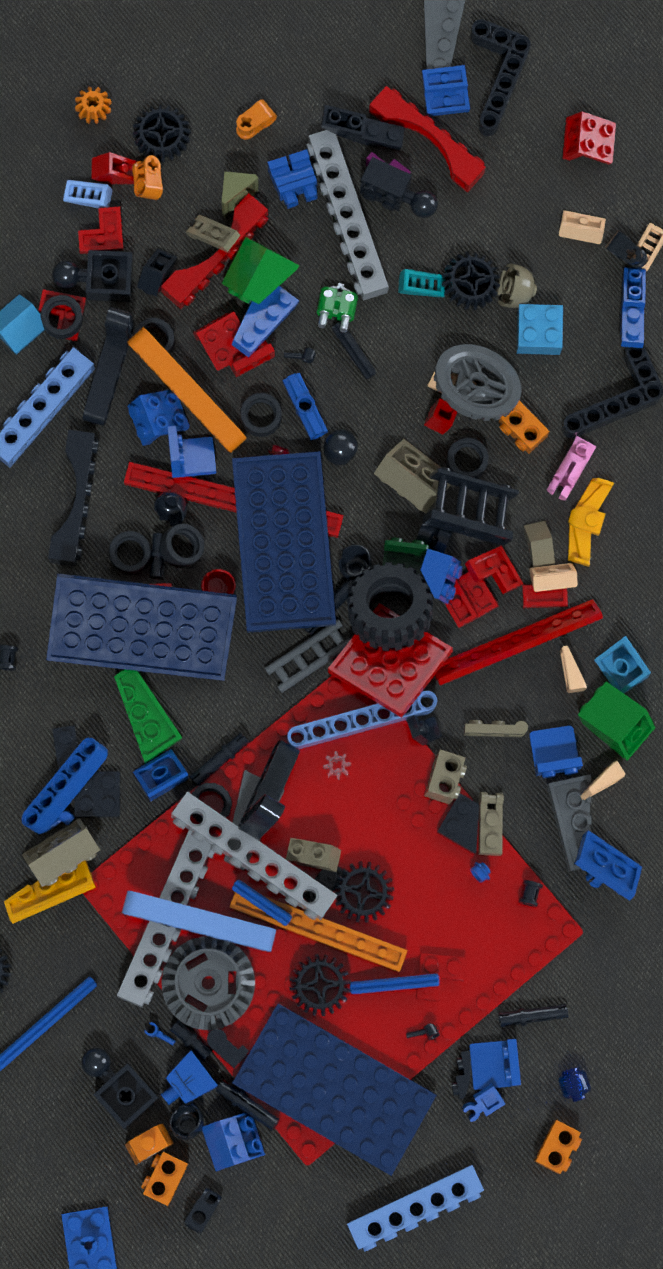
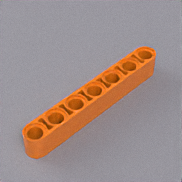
(186, 390)

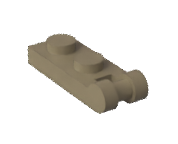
(213, 233)
(495, 729)
(490, 824)

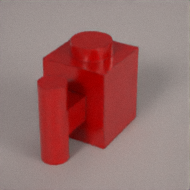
(440, 417)

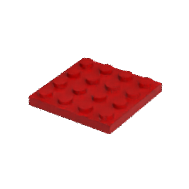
(390, 676)

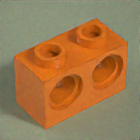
(528, 423)
(552, 1144)
(170, 1181)

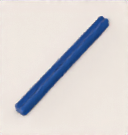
(46, 1022)

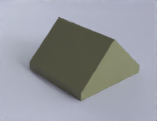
(235, 188)

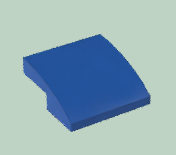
(445, 90)

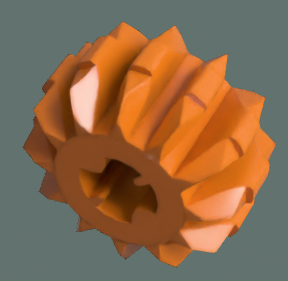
(93, 98)

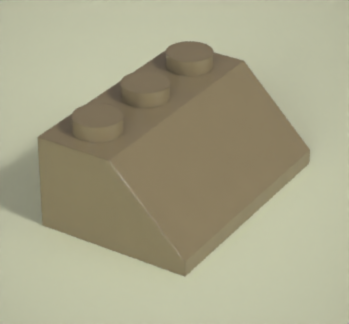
(408, 473)
(61, 852)

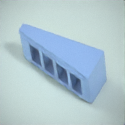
(104, 201)

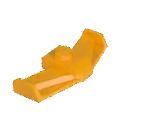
(587, 520)

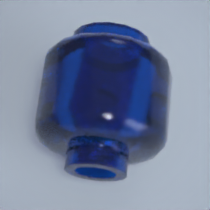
(574, 1084)

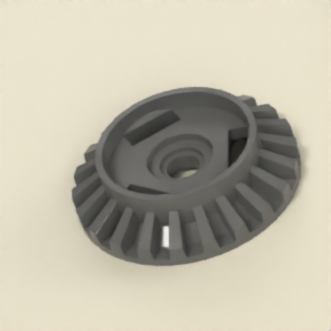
(473, 362)
(221, 1007)

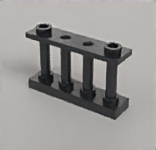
(458, 522)

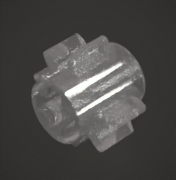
(337, 772)

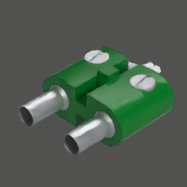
(337, 305)

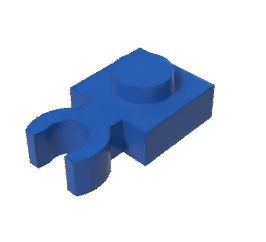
(486, 1101)

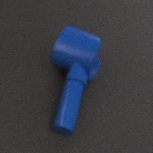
(65, 817)
(157, 1033)

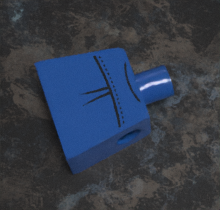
(188, 1081)

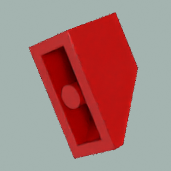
(113, 169)

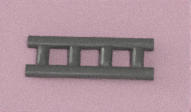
(295, 654)

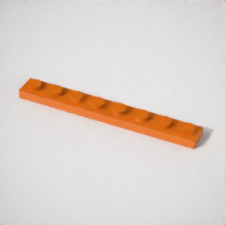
(329, 934)

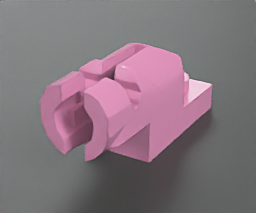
(571, 467)

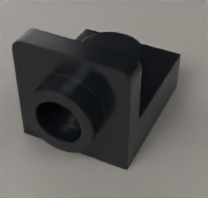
(425, 730)

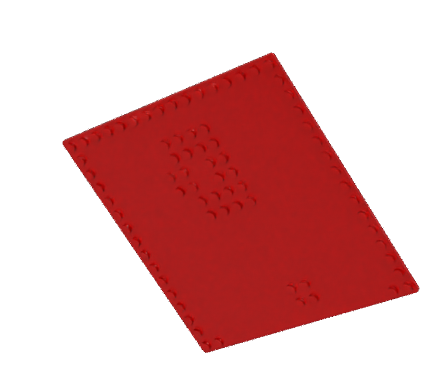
(374, 818)

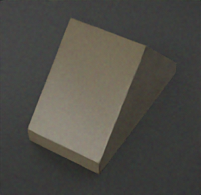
(539, 544)

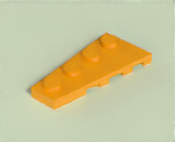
(36, 898)

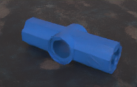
(310, 418)

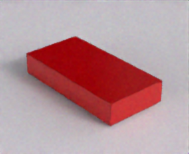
(544, 599)

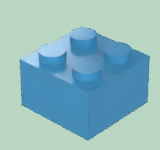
(539, 329)

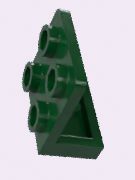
(405, 553)

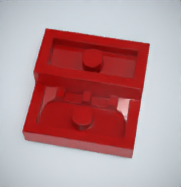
(470, 600)

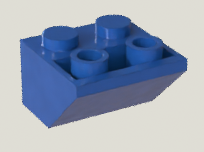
(440, 574)
(233, 1141)

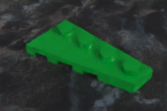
(148, 719)

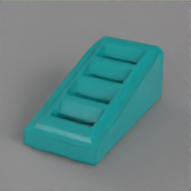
(422, 276)

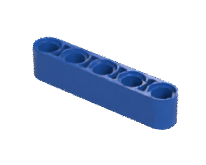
(64, 785)

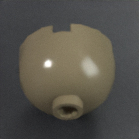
(516, 286)

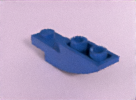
(633, 307)

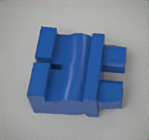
(293, 182)

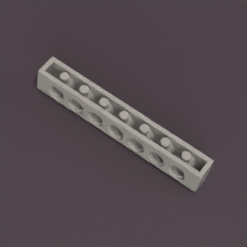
(327, 142)
(229, 831)
(128, 989)

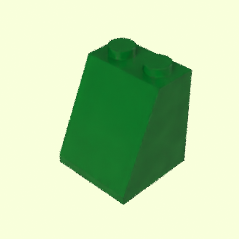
(257, 272)
(617, 720)

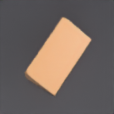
(582, 227)
(553, 577)

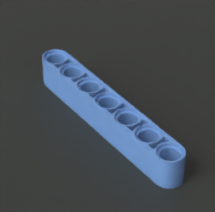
(353, 727)
(199, 921)

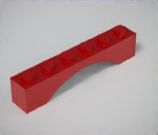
(392, 109)
(187, 282)

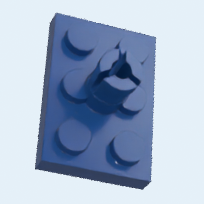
(607, 866)
(89, 1239)

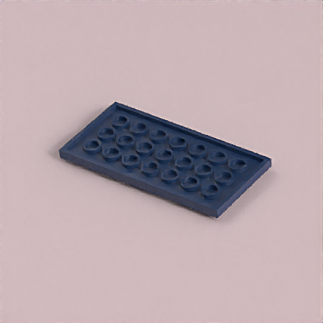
(283, 542)
(141, 627)
(334, 1089)

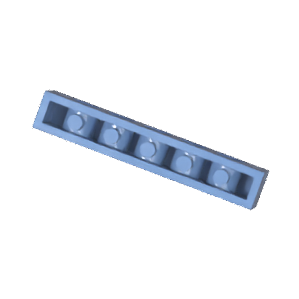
(54, 402)
(466, 1177)

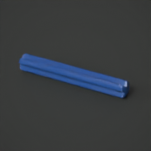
(396, 983)

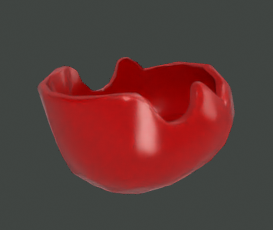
(218, 581)

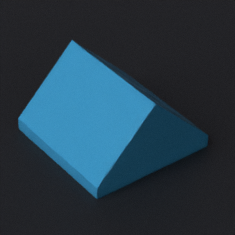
(19, 324)
(623, 666)

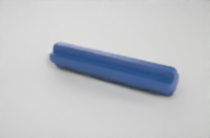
(262, 902)

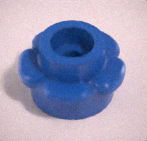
(480, 872)

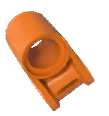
(257, 117)
(148, 180)

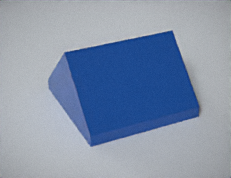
(161, 775)

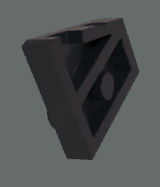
(462, 823)

